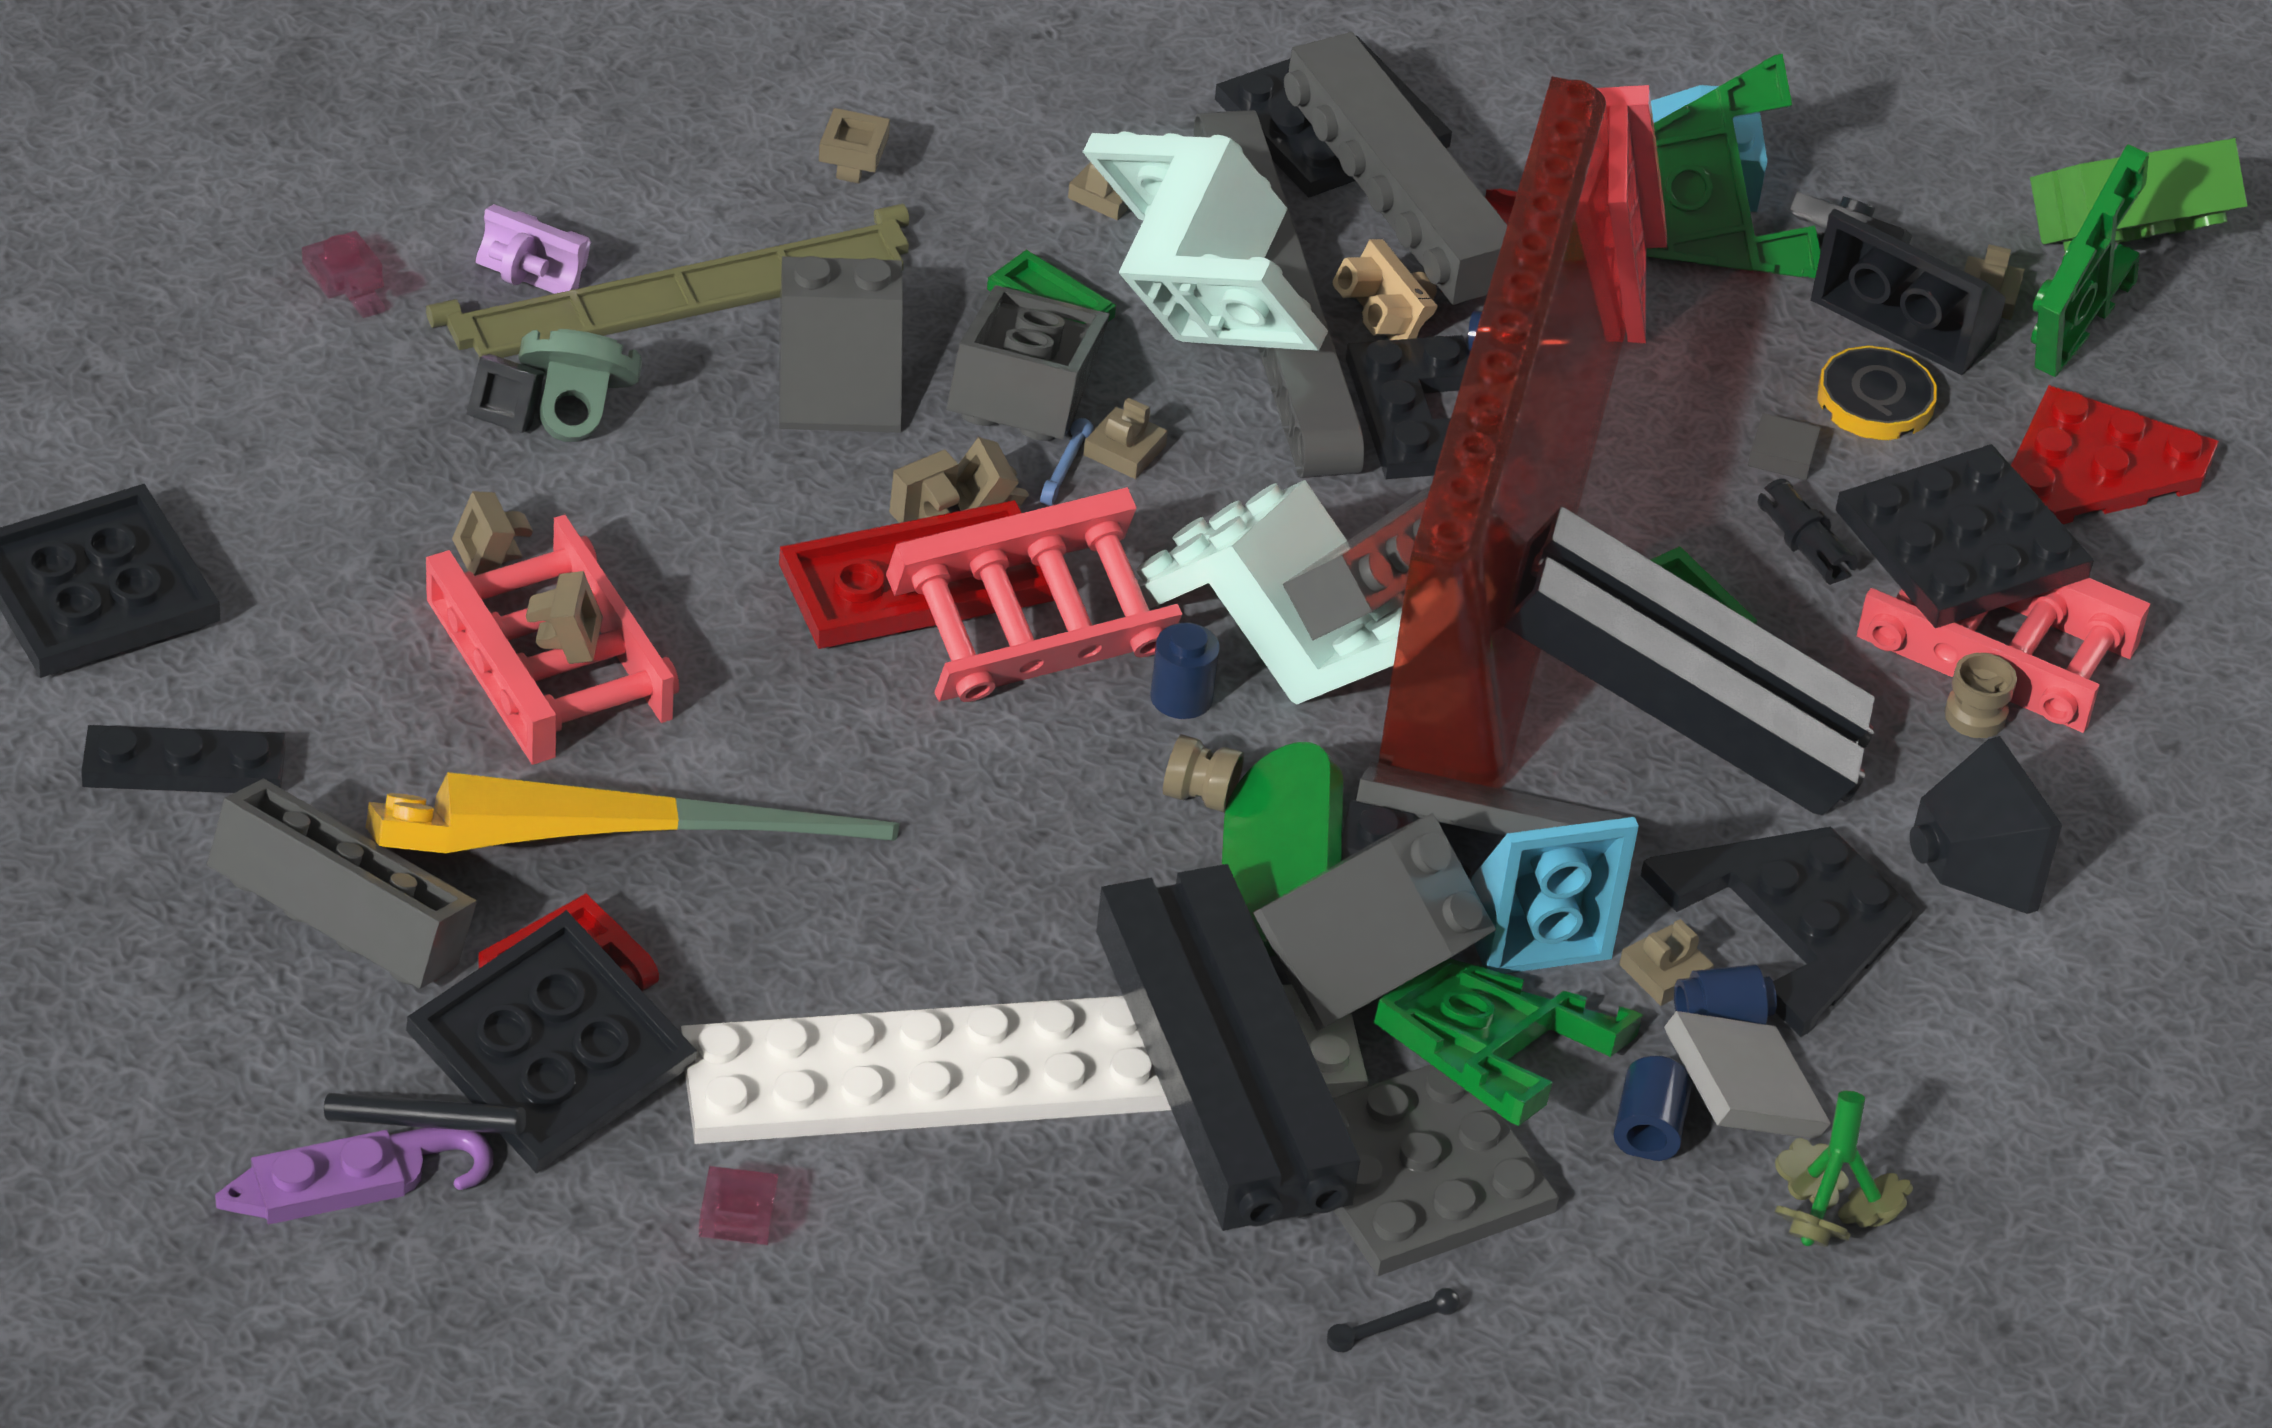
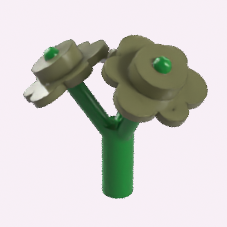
(1817, 1176)

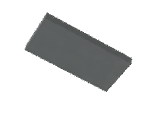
(1467, 802)

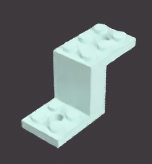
(1204, 240)
(1247, 560)

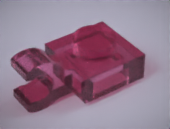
(347, 267)

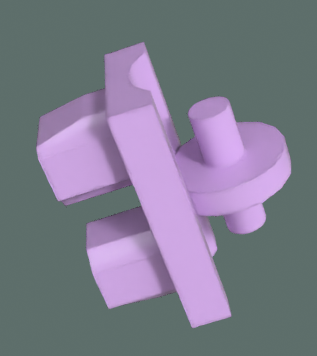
(532, 251)

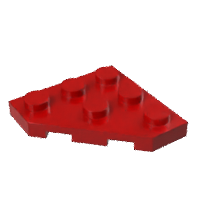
(2106, 457)

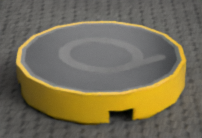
(1877, 392)

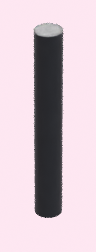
(425, 1113)

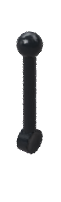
(1342, 1337)

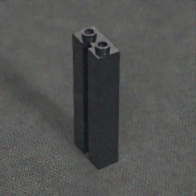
(1691, 662)
(1227, 1048)

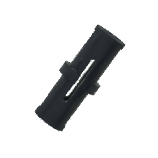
(1807, 531)

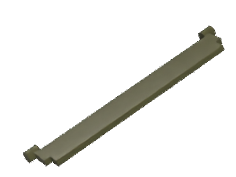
(665, 293)

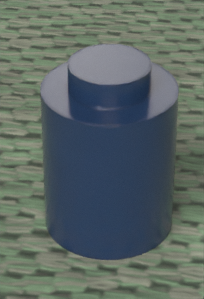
(1184, 670)
(1653, 1108)

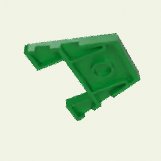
(1706, 184)
(2089, 269)
(1478, 1018)

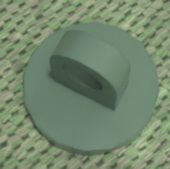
(580, 367)

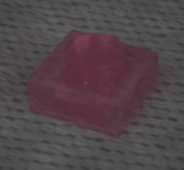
(738, 1205)

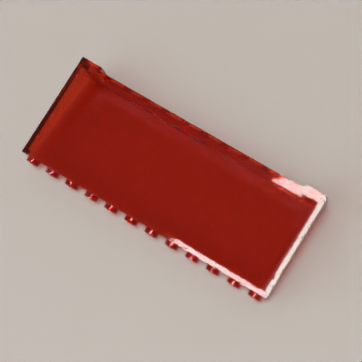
(1510, 453)

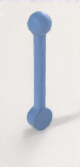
(1080, 431)

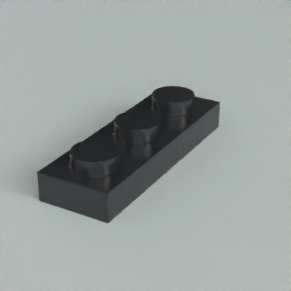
(180, 759)

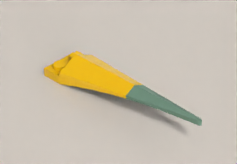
(498, 811)

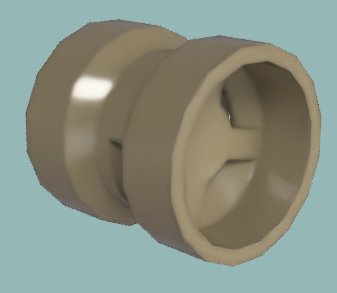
(1980, 695)
(1199, 772)

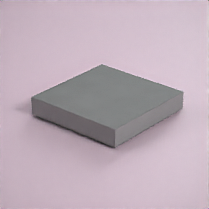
(1746, 1075)

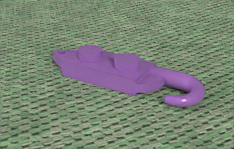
(347, 1173)

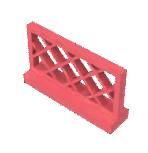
(1634, 197)

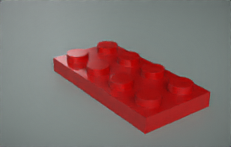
(846, 589)

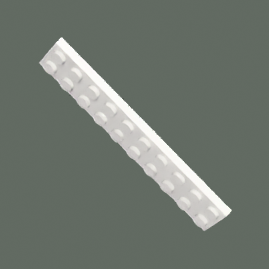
(945, 1068)

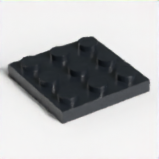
(1291, 135)
(1964, 535)
(99, 581)
(552, 1034)

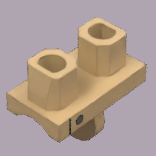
(1392, 297)

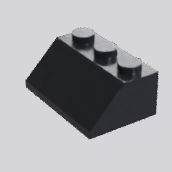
(1905, 294)

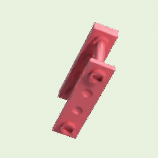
(1043, 539)
(2084, 609)
(512, 676)

